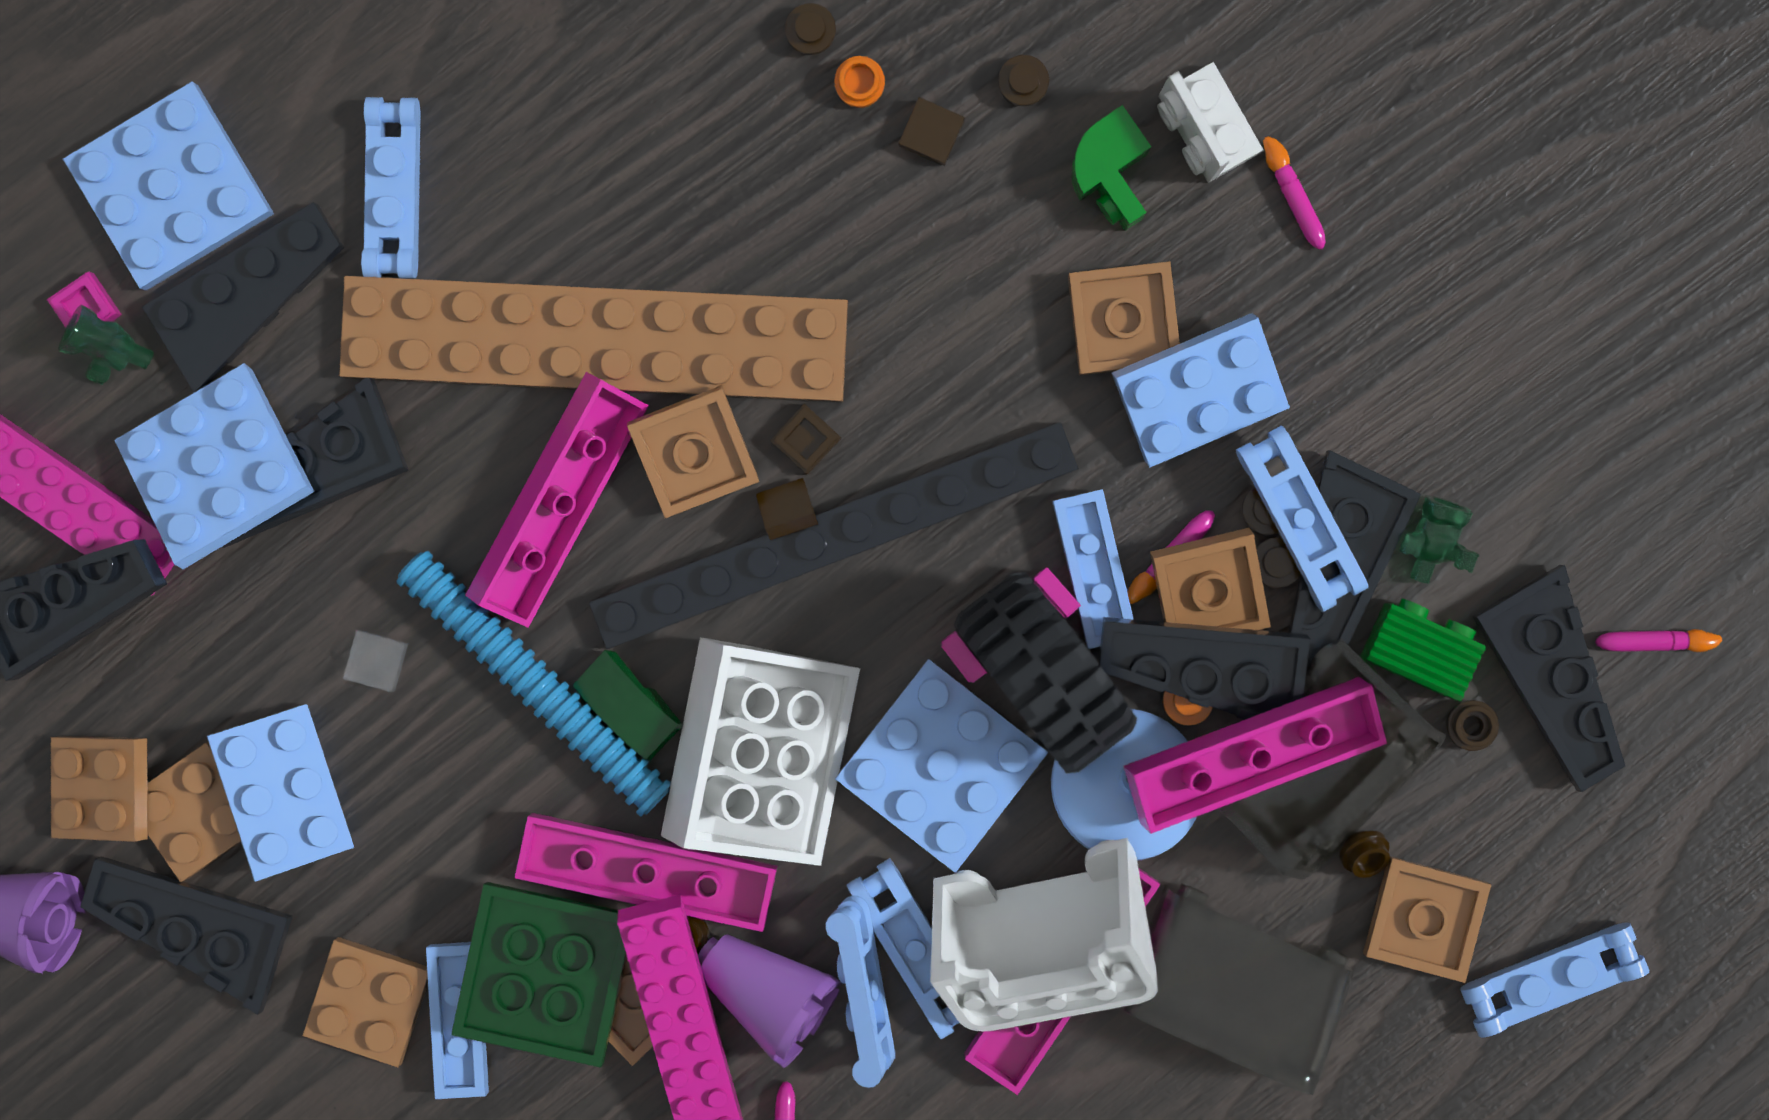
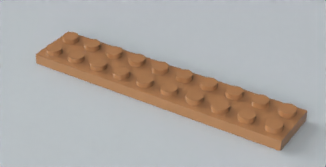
(619, 335)

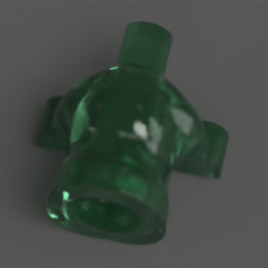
(104, 342)
(1437, 538)

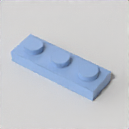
(1092, 562)
(458, 1062)

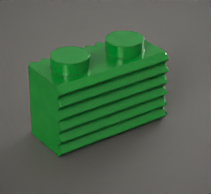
(1423, 650)

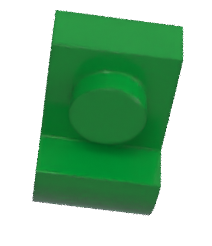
(1100, 159)

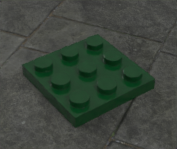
(541, 975)

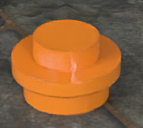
(859, 81)
(1183, 711)

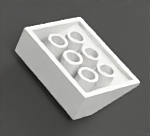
(759, 753)

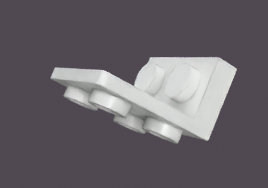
(1208, 121)

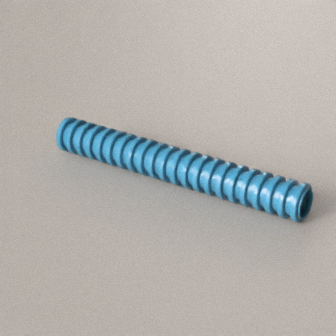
(533, 682)

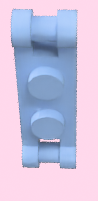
(391, 188)
(1302, 518)
(906, 939)
(861, 973)
(1554, 979)

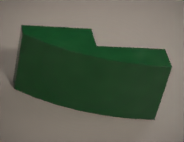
(626, 706)

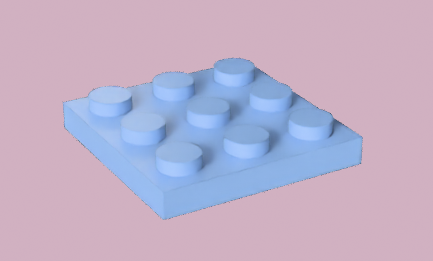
(168, 186)
(213, 466)
(941, 765)

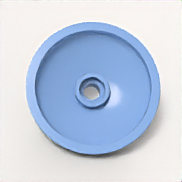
(1098, 799)

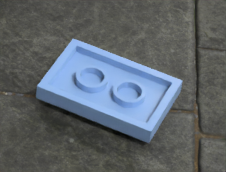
(1201, 390)
(280, 792)

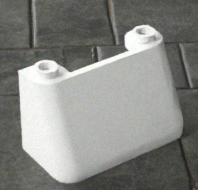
(1043, 944)

